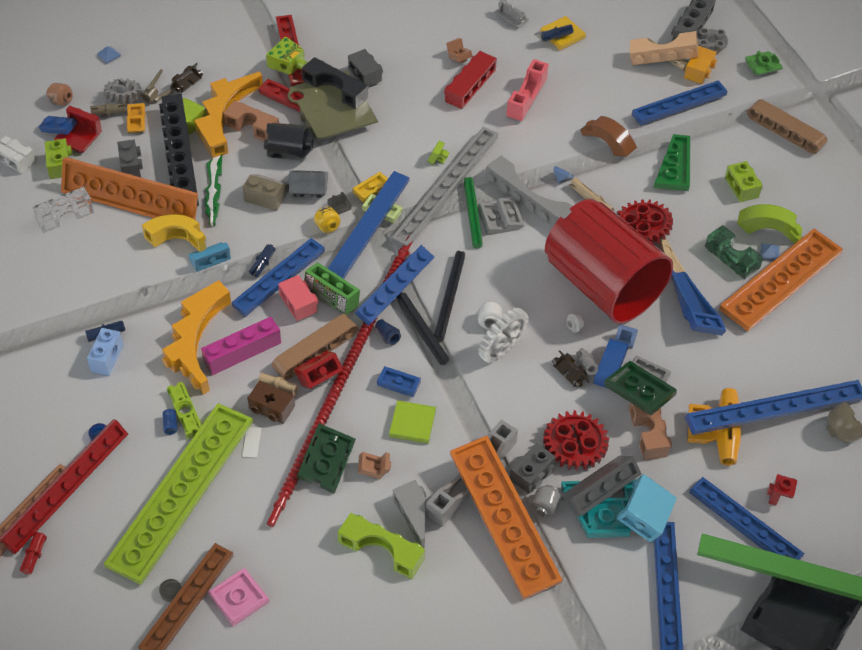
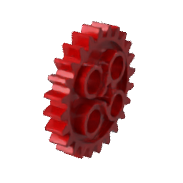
(648, 219)
(592, 436)

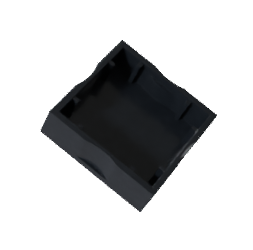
(800, 617)

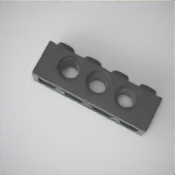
(694, 17)

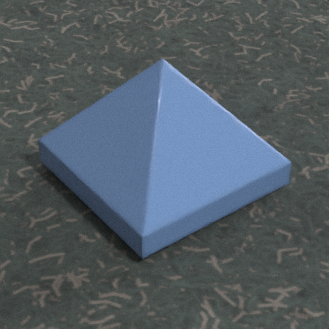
(108, 54)
(562, 175)
(769, 251)
(626, 335)

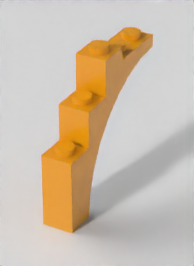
(223, 93)
(196, 314)

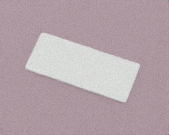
(252, 442)

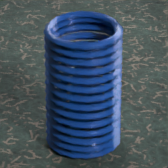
(169, 419)

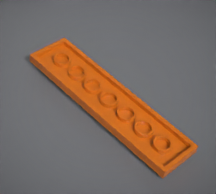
(127, 190)
(780, 279)
(506, 517)

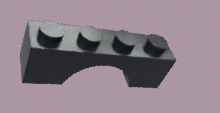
(320, 73)

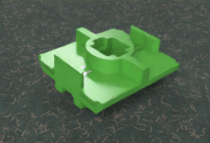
(763, 62)

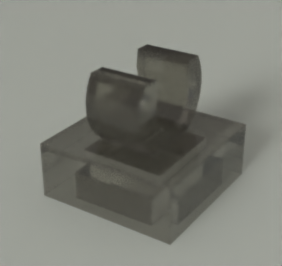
(339, 203)

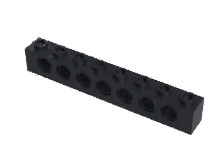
(177, 143)

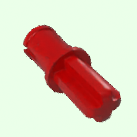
(33, 553)

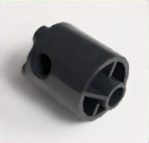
(288, 141)

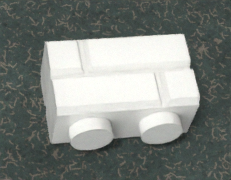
(16, 155)

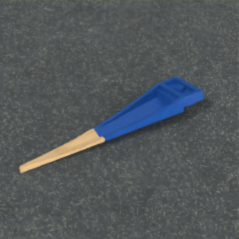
(693, 304)

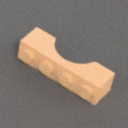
(682, 47)

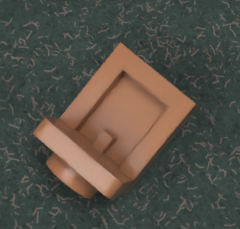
(457, 51)
(374, 465)

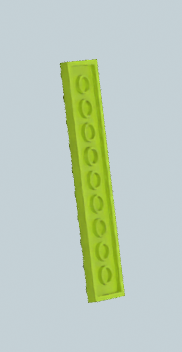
(178, 494)

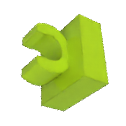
(438, 153)

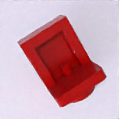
(782, 486)

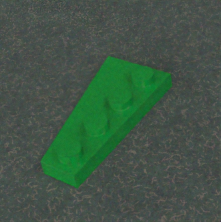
(676, 165)

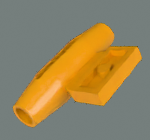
(727, 439)

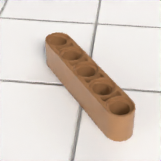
(787, 126)
(322, 340)

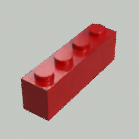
(470, 79)

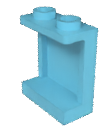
(647, 508)

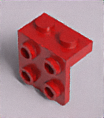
(84, 132)

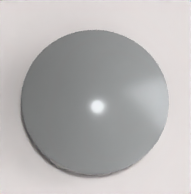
(712, 39)

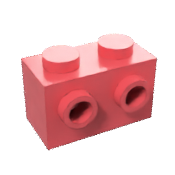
(298, 297)

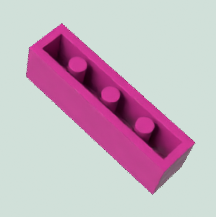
(241, 345)

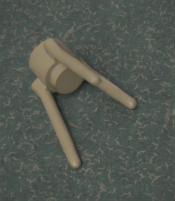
(151, 93)

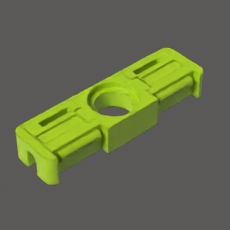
(180, 399)

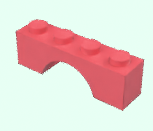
(521, 101)

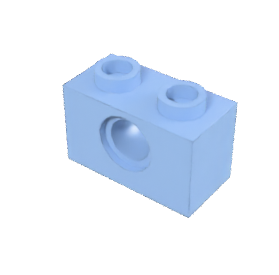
(105, 351)

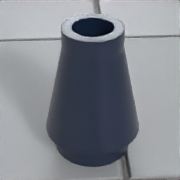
(389, 333)

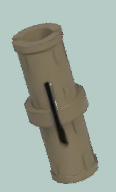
(108, 109)

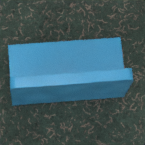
(210, 256)

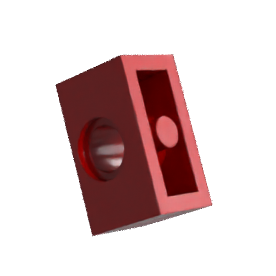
(318, 369)

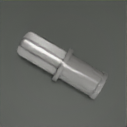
(587, 361)

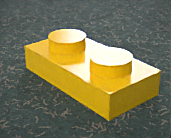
(370, 186)

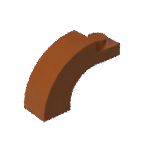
(612, 133)

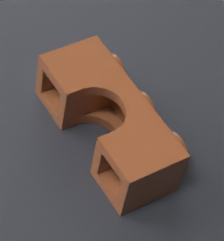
(240, 115)
(653, 443)

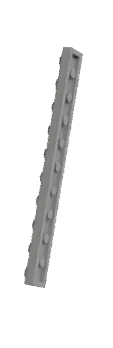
(444, 187)

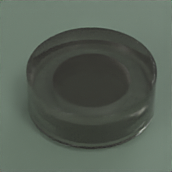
(169, 589)

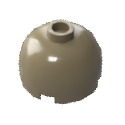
(844, 424)

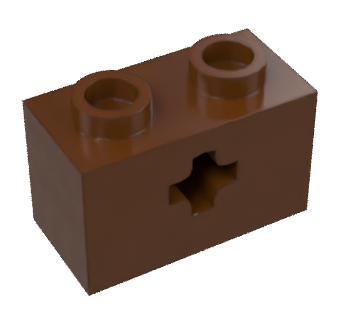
(271, 402)

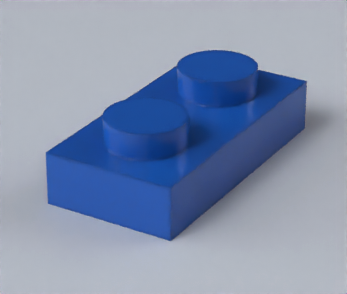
(57, 125)
(398, 381)

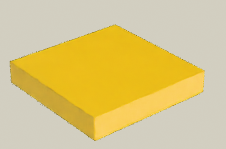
(567, 40)

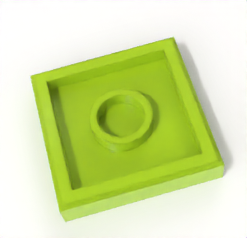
(412, 421)

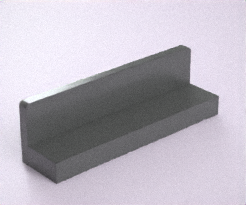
(602, 484)

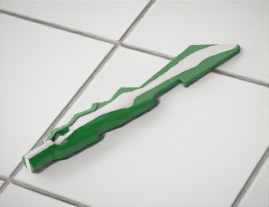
(213, 191)

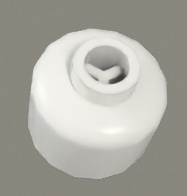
(488, 314)

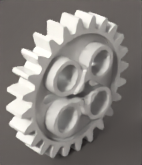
(503, 335)

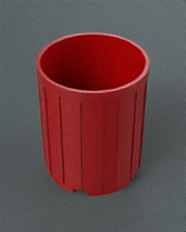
(608, 260)

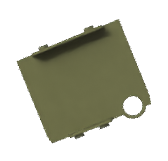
(326, 113)

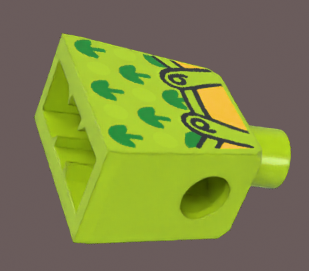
(286, 57)

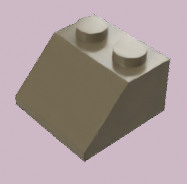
(264, 191)

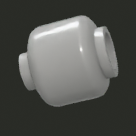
(546, 500)

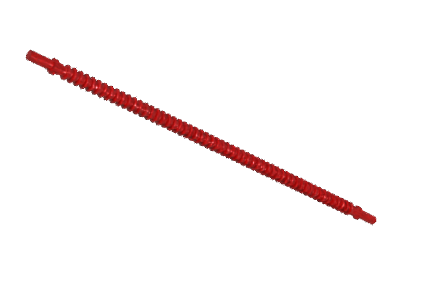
(330, 401)

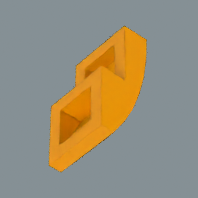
(136, 118)

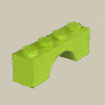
(358, 533)

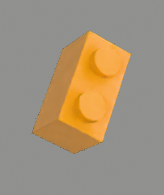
(700, 67)

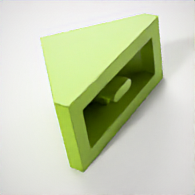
(192, 112)

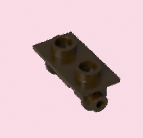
(181, 82)
(566, 363)

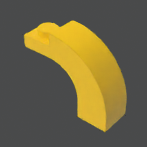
(174, 227)

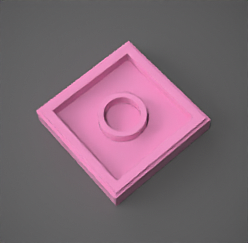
(238, 597)

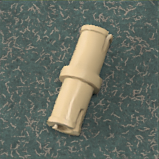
(280, 383)

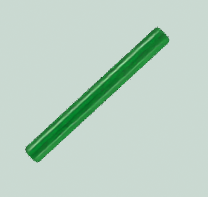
(473, 212)

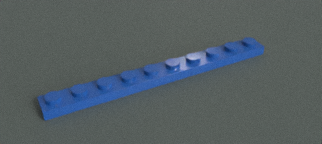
(773, 407)

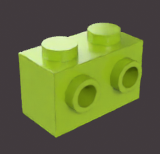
(55, 153)
(743, 181)

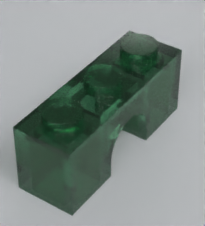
(743, 262)

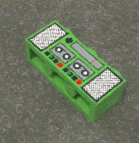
(332, 288)

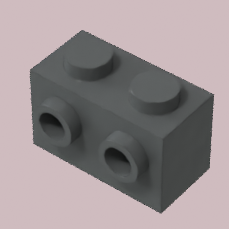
(365, 67)
(129, 156)
(532, 468)

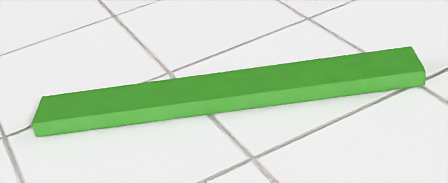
(780, 566)

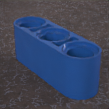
(611, 361)

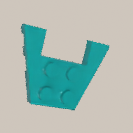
(601, 519)

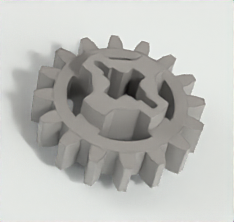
(122, 90)

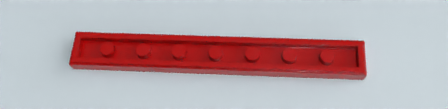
(63, 487)

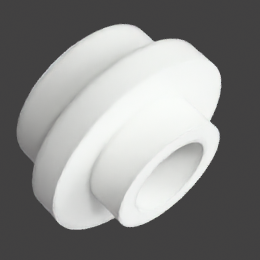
(574, 322)

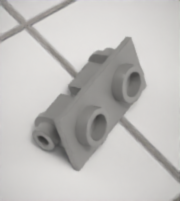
(511, 14)

